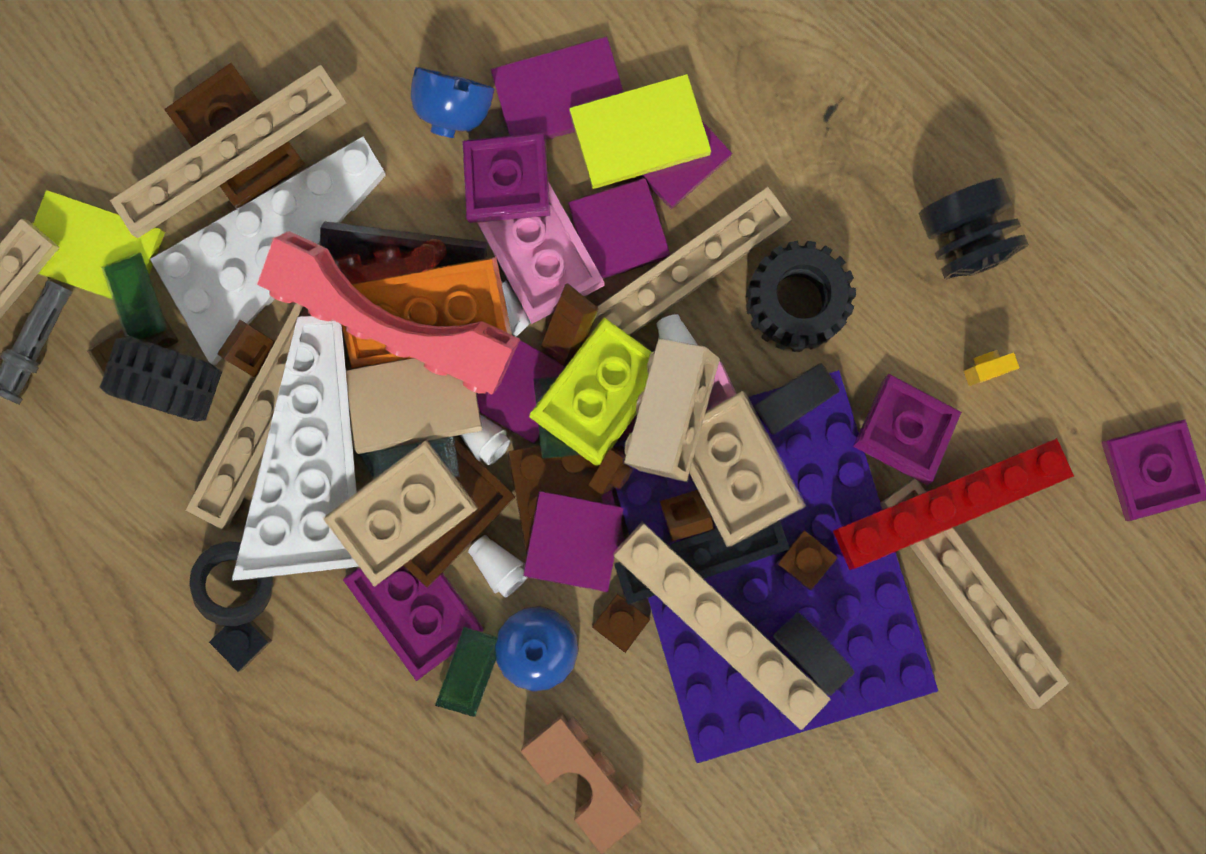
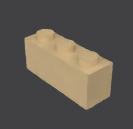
(671, 409)

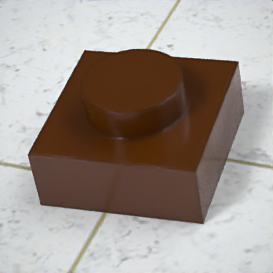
(246, 348)
(612, 471)
(686, 515)
(806, 560)
(621, 623)

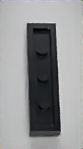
(362, 240)
(710, 555)

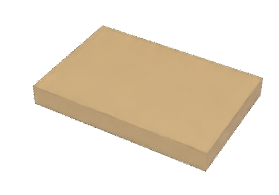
(407, 405)
(741, 471)
(400, 513)

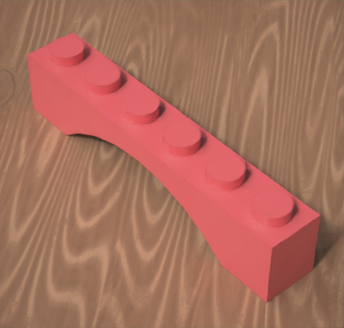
(309, 276)

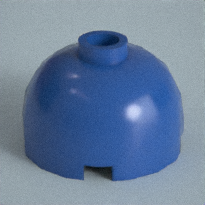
(449, 101)
(536, 648)

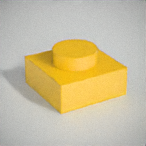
(990, 366)

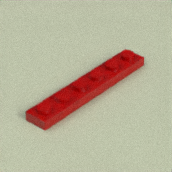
(952, 504)

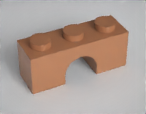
(562, 750)

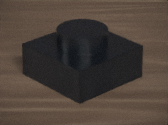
(240, 644)

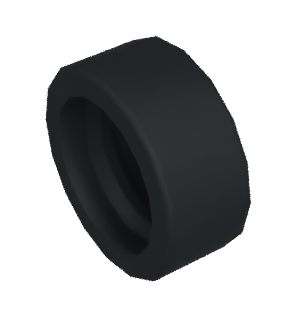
(796, 398)
(214, 612)
(814, 654)

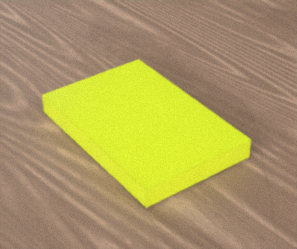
(640, 131)
(87, 241)
(596, 392)

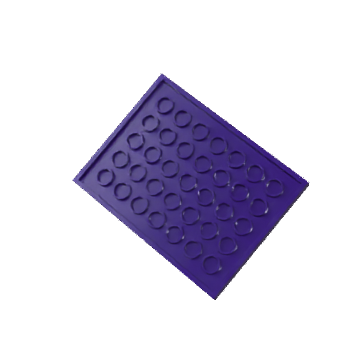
(856, 610)

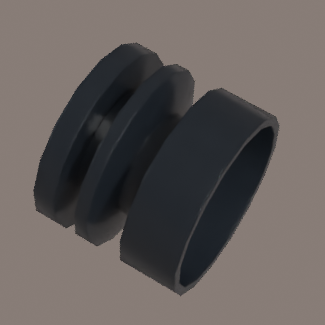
(973, 228)

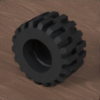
(823, 272)
(160, 379)

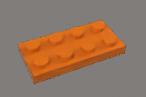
(438, 298)

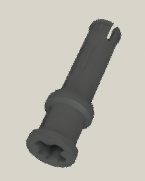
(22, 358)

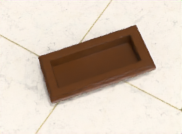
(569, 325)

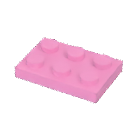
(541, 258)

